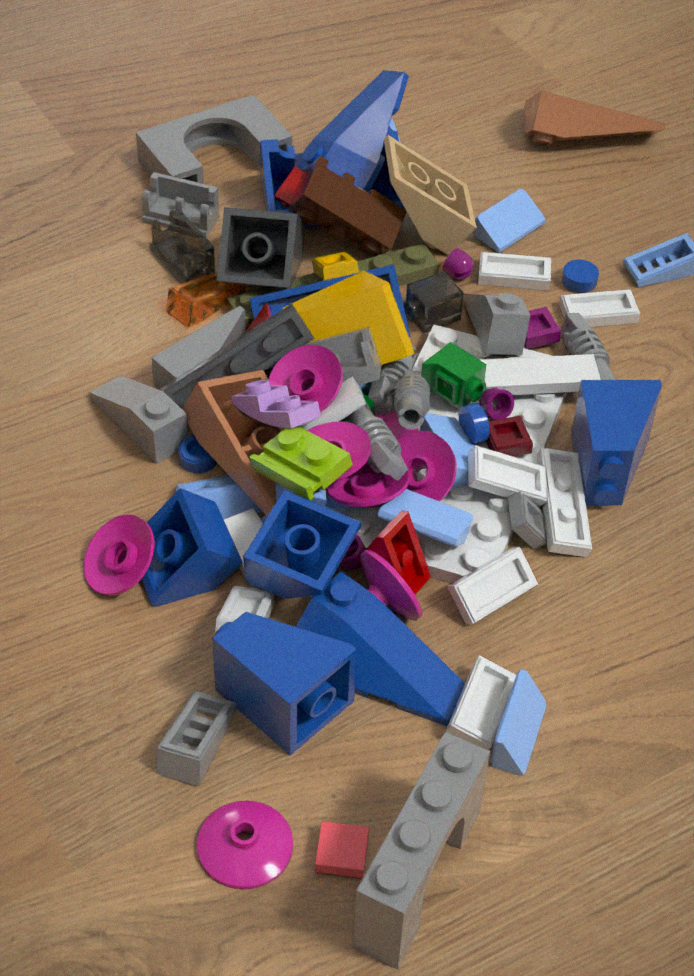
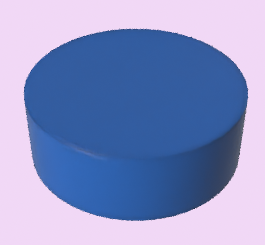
(580, 276)
(474, 423)
(194, 456)

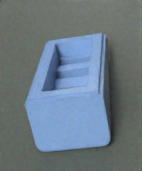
(677, 250)

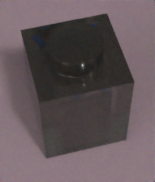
(433, 302)

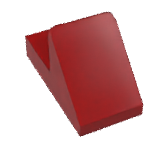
(402, 550)

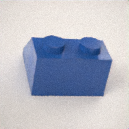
(298, 547)
(190, 549)

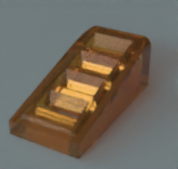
(200, 298)

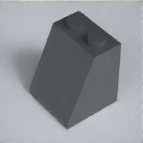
(260, 247)

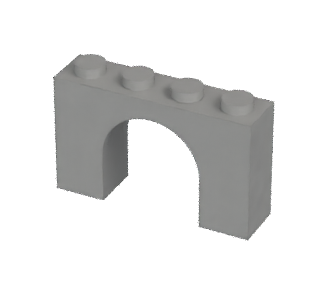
(238, 124)
(435, 814)

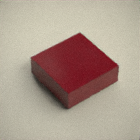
(509, 437)

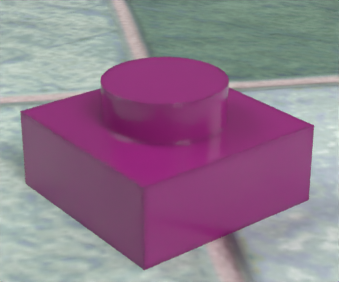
(541, 329)

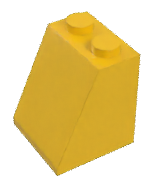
(354, 305)

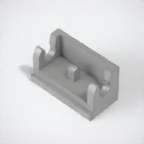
(194, 199)
(356, 354)

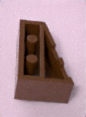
(346, 209)

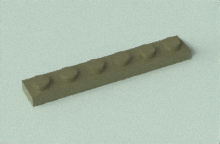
(410, 266)

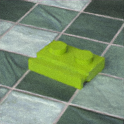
(301, 461)

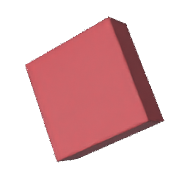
(342, 849)

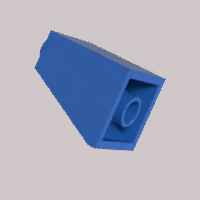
(611, 434)
(283, 677)

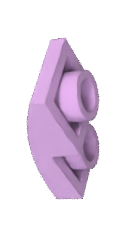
(274, 405)

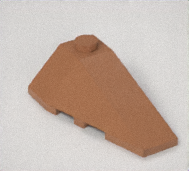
(561, 118)
(231, 434)

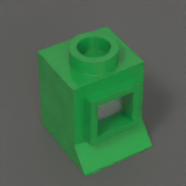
(455, 375)

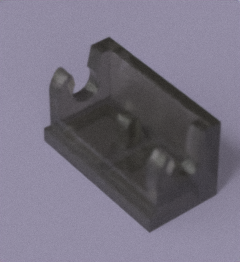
(182, 248)

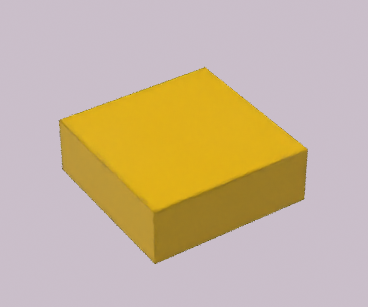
(334, 266)

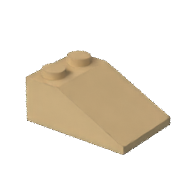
(431, 197)

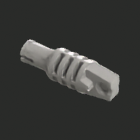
(583, 340)
(383, 390)
(412, 399)
(385, 448)

